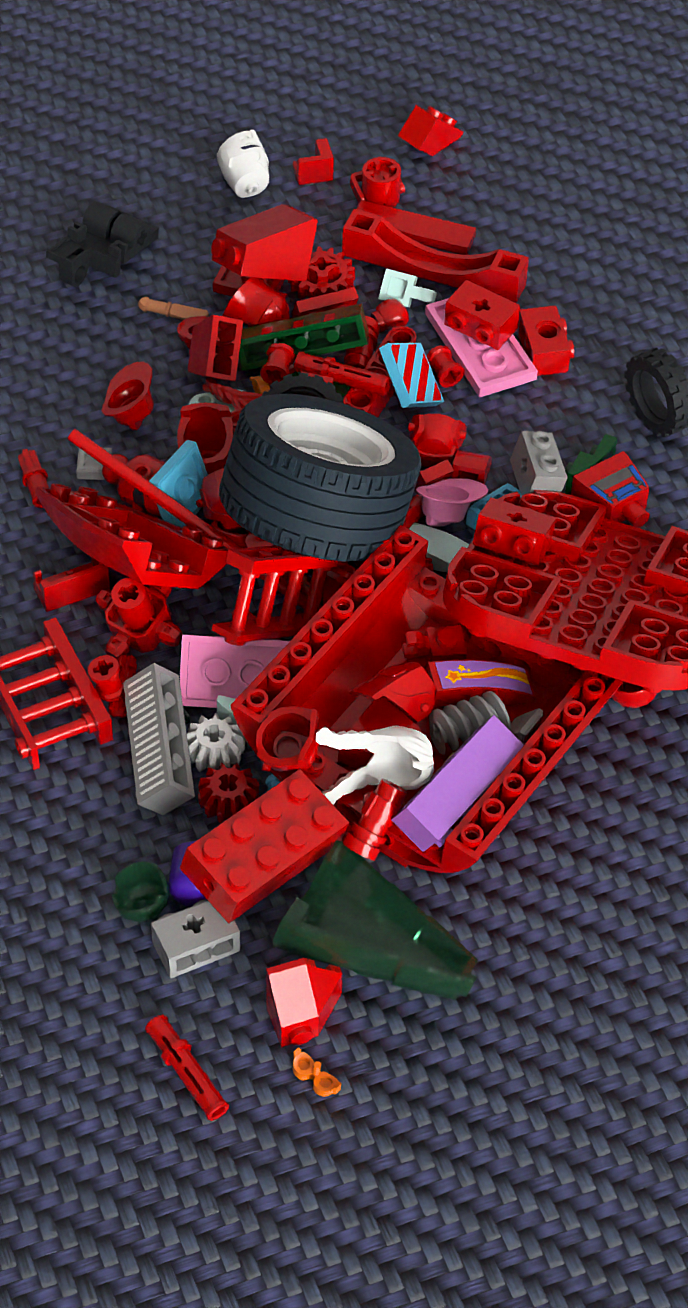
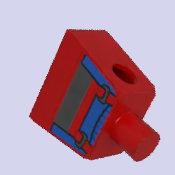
(617, 486)

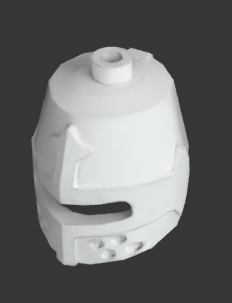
(244, 168)

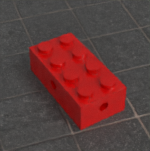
(263, 845)

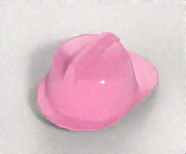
(449, 500)

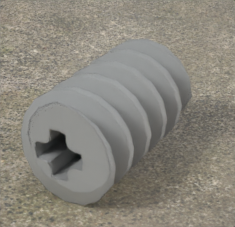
(464, 719)

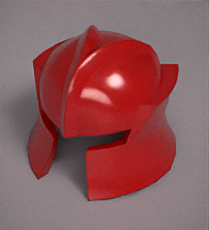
(257, 304)

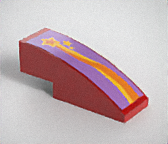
(470, 677)

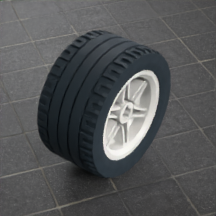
(318, 476)

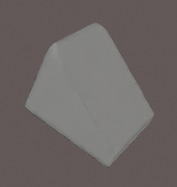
(526, 724)

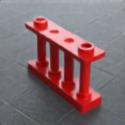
(274, 563)
(80, 694)

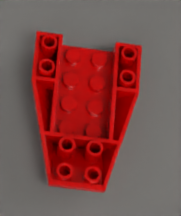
(132, 540)

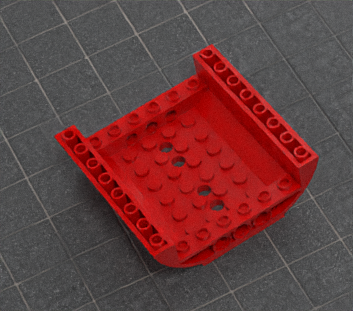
(364, 633)

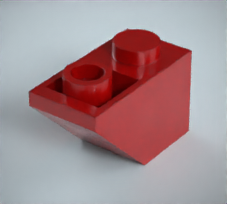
(430, 130)

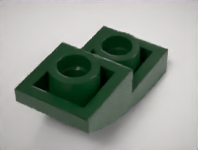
(584, 460)

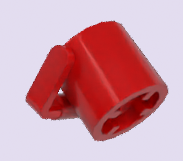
(380, 182)

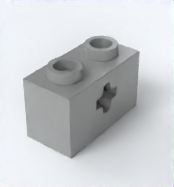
(537, 463)
(193, 938)

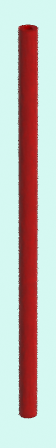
(161, 498)

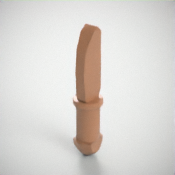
(168, 309)

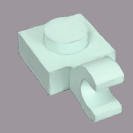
(404, 288)

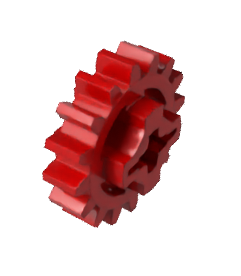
(325, 275)

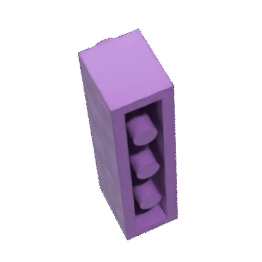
(458, 784)

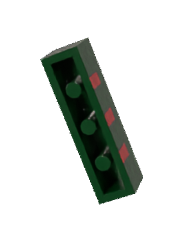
(310, 333)

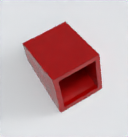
(267, 244)

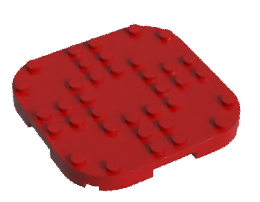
(597, 599)

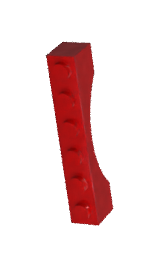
(377, 242)

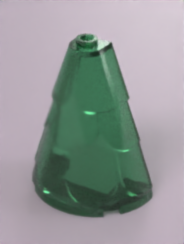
(374, 929)

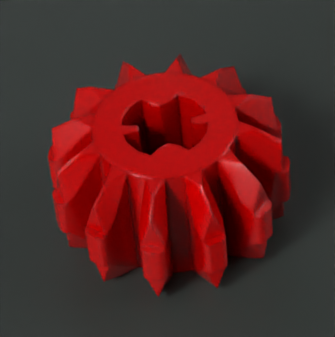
(227, 791)

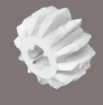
(215, 742)

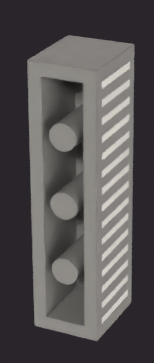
(158, 739)

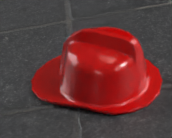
(130, 395)

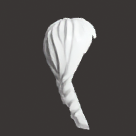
(399, 757)

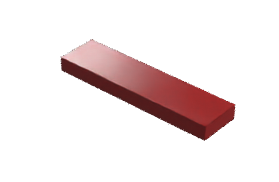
(425, 229)

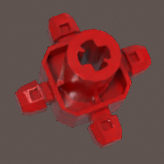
(137, 617)

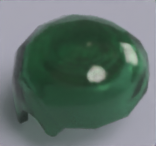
(140, 891)

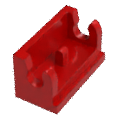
(71, 585)

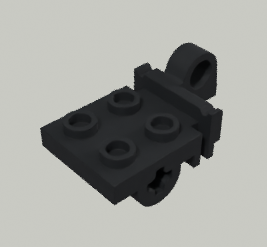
(100, 242)

